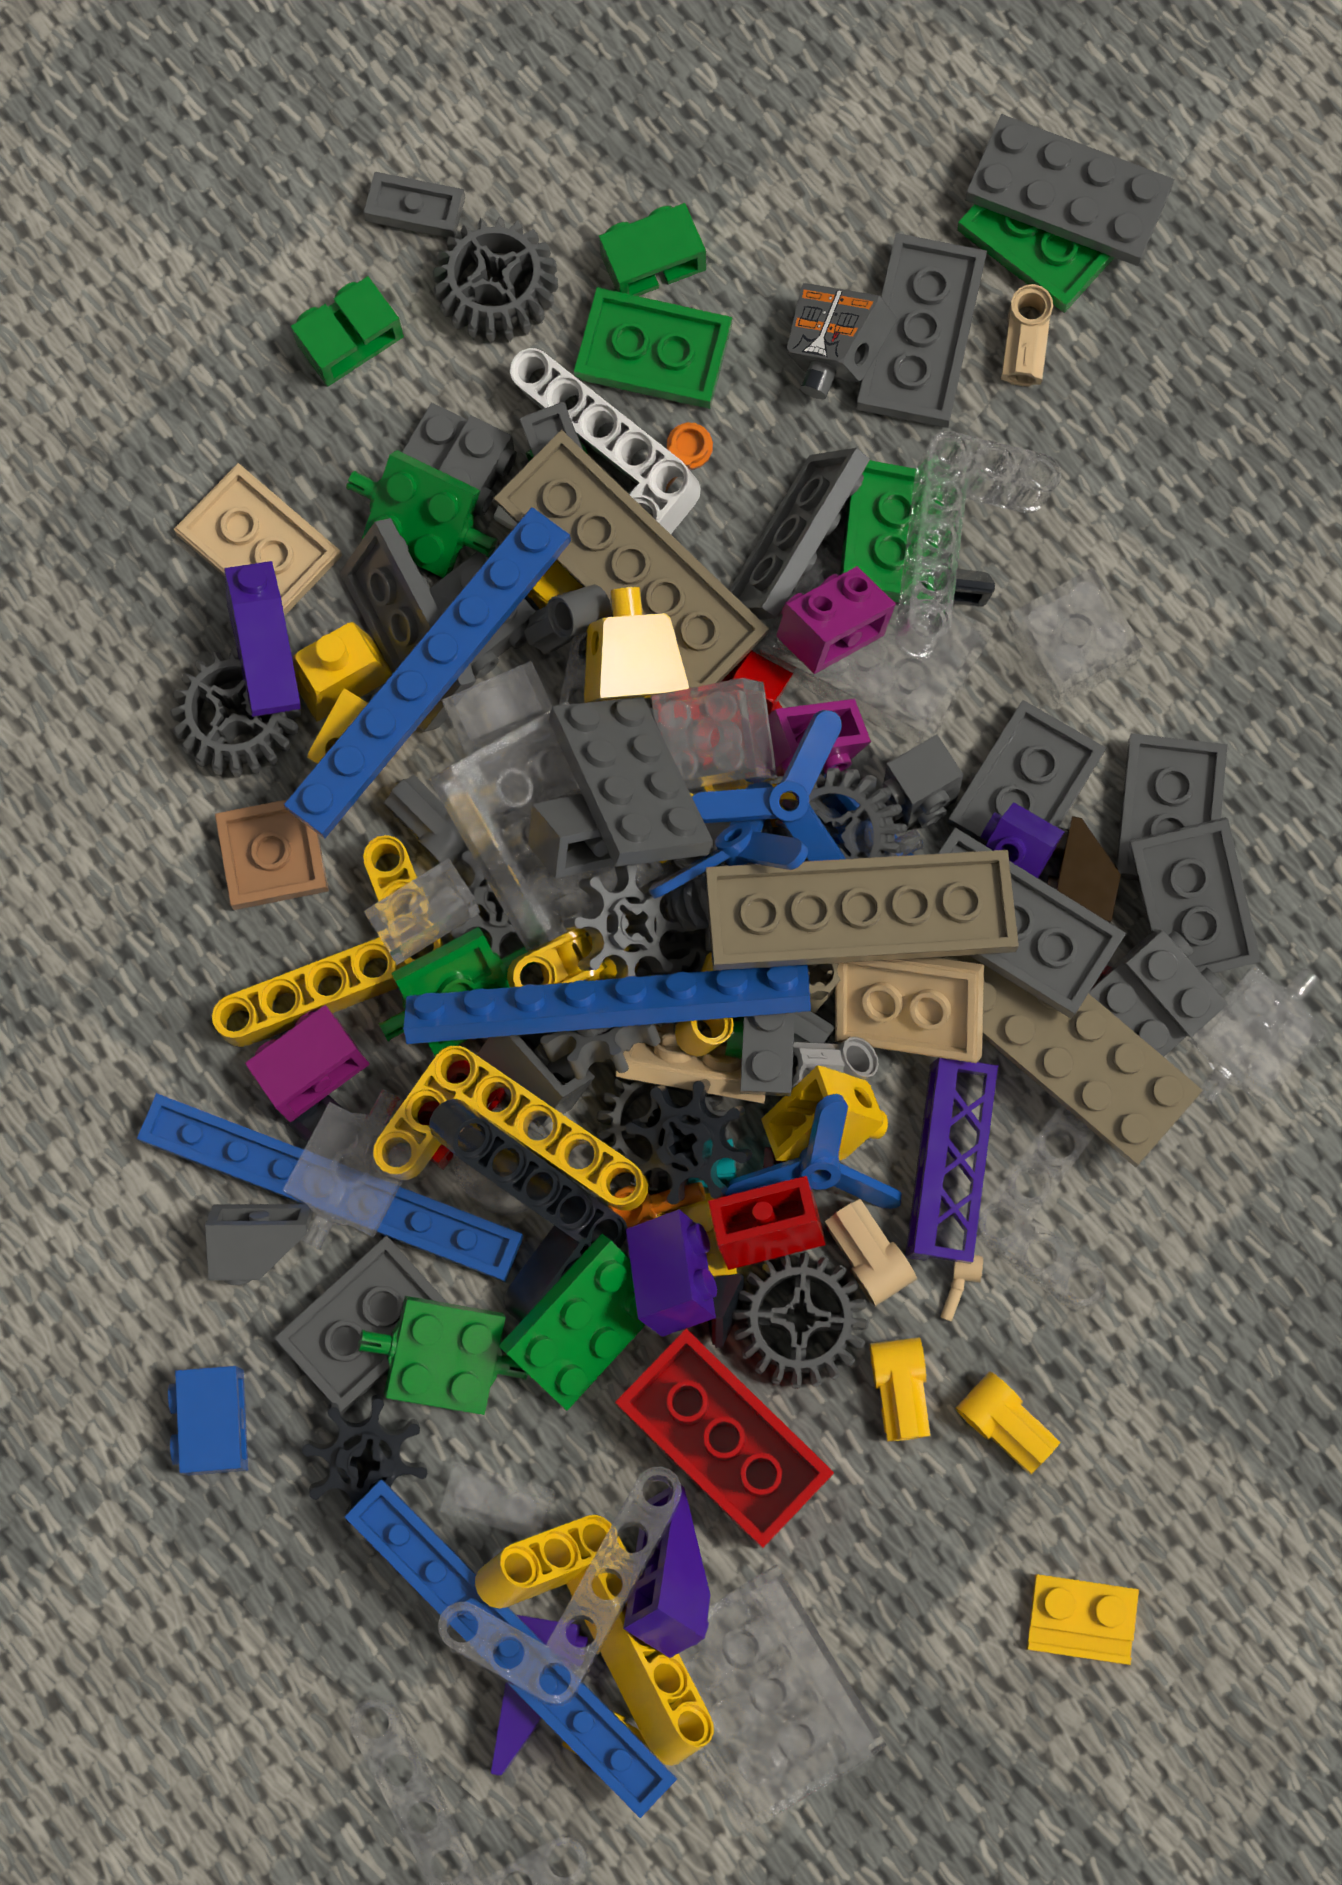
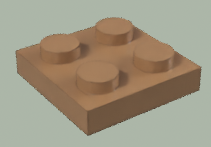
(269, 855)

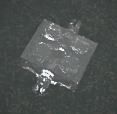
(1259, 1036)
(340, 1173)

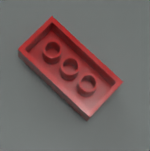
(724, 1438)

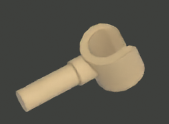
(961, 1273)

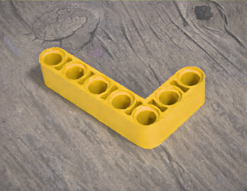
(305, 980)
(514, 1120)
(651, 1683)

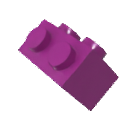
(835, 619)
(790, 724)
(306, 1063)

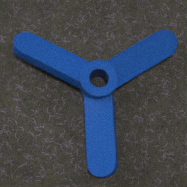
(798, 780)
(741, 845)
(822, 1163)

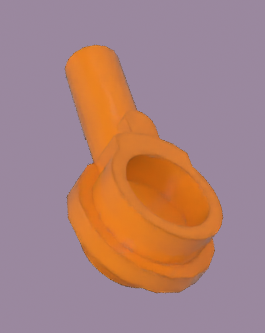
(691, 445)
(657, 1203)

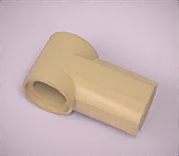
(1027, 337)
(875, 1262)

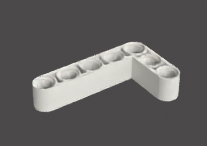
(618, 445)

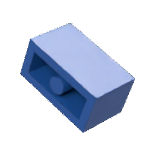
(209, 1421)

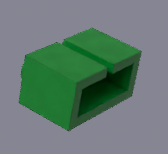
(654, 244)
(347, 331)

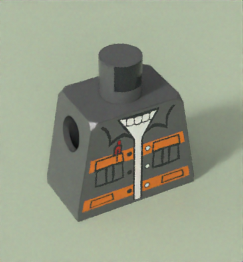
(836, 335)

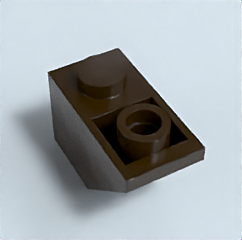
(1085, 870)

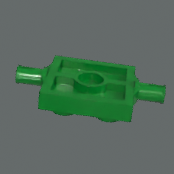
(427, 510)
(454, 967)
(443, 1355)

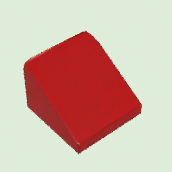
(763, 670)

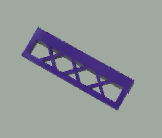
(932, 1160)

